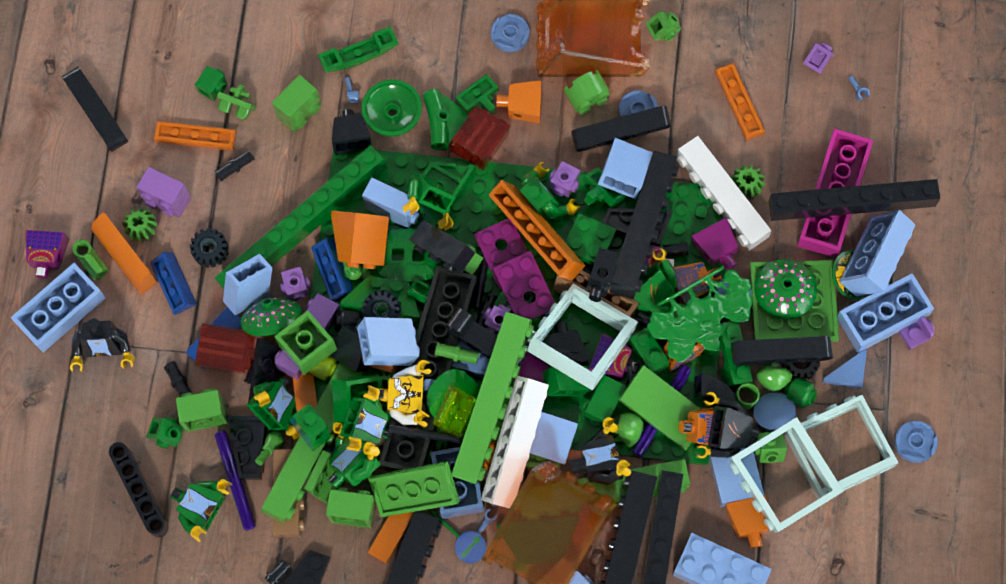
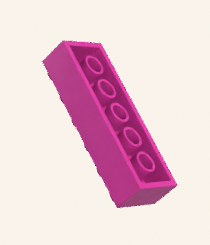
(841, 167)

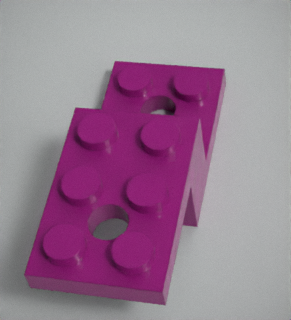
(514, 270)

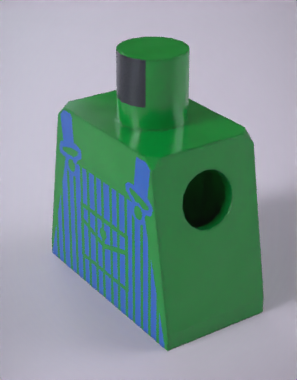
(309, 426)

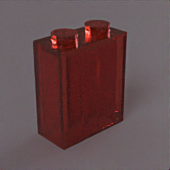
(480, 137)
(224, 349)

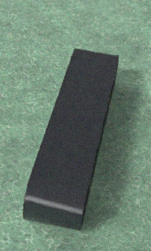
(95, 109)
(621, 128)
(781, 350)
(131, 482)

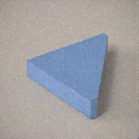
(850, 373)

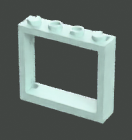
(601, 310)
(832, 412)
(814, 458)

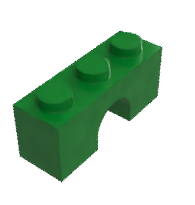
(731, 374)

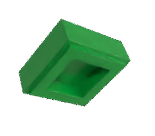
(419, 290)

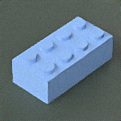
(877, 253)
(58, 307)
(884, 313)
(713, 564)

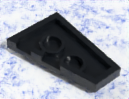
(621, 218)
(264, 365)
(248, 439)
(310, 569)

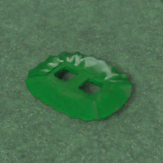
(407, 268)
(441, 385)

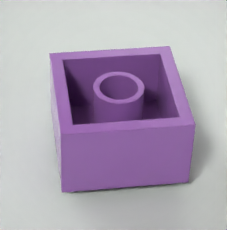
(163, 192)

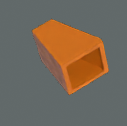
(360, 238)

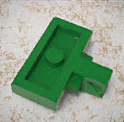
(479, 95)
(599, 192)

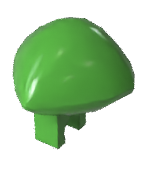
(773, 377)
(629, 429)

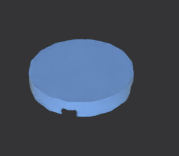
(510, 33)
(635, 102)
(773, 411)
(916, 441)

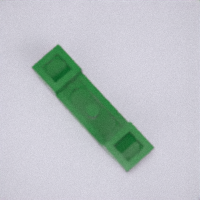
(360, 52)

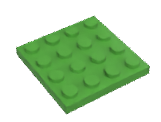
(817, 321)

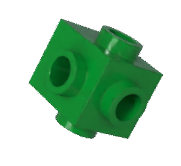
(165, 432)

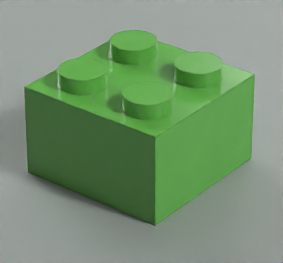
(297, 104)
(306, 342)
(201, 410)
(351, 508)

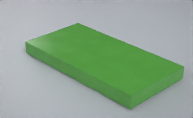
(658, 404)
(414, 489)

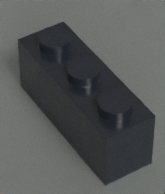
(441, 247)

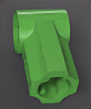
(90, 260)

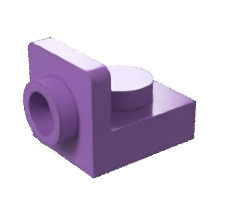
(819, 57)
(917, 333)

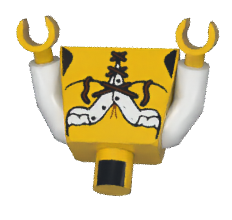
(406, 394)

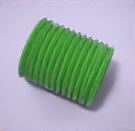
(753, 390)

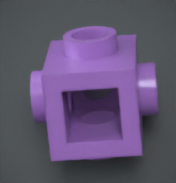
(564, 179)
(295, 284)
(489, 317)

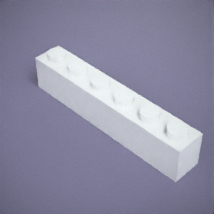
(723, 193)
(514, 442)

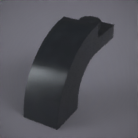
(704, 384)

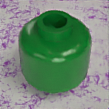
(800, 392)

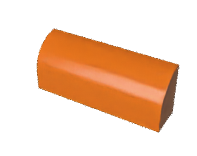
(122, 253)

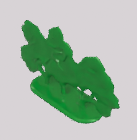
(701, 317)

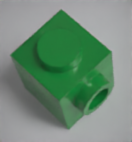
(211, 83)

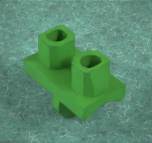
(226, 102)

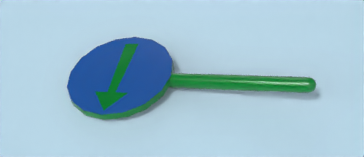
(469, 546)

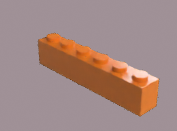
(537, 230)

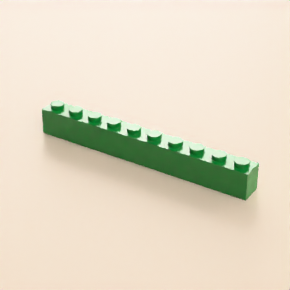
(313, 210)

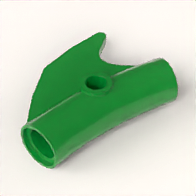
(444, 118)

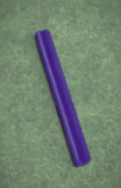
(649, 431)
(237, 486)

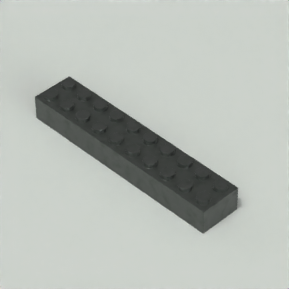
(446, 294)

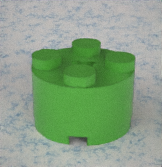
(587, 91)

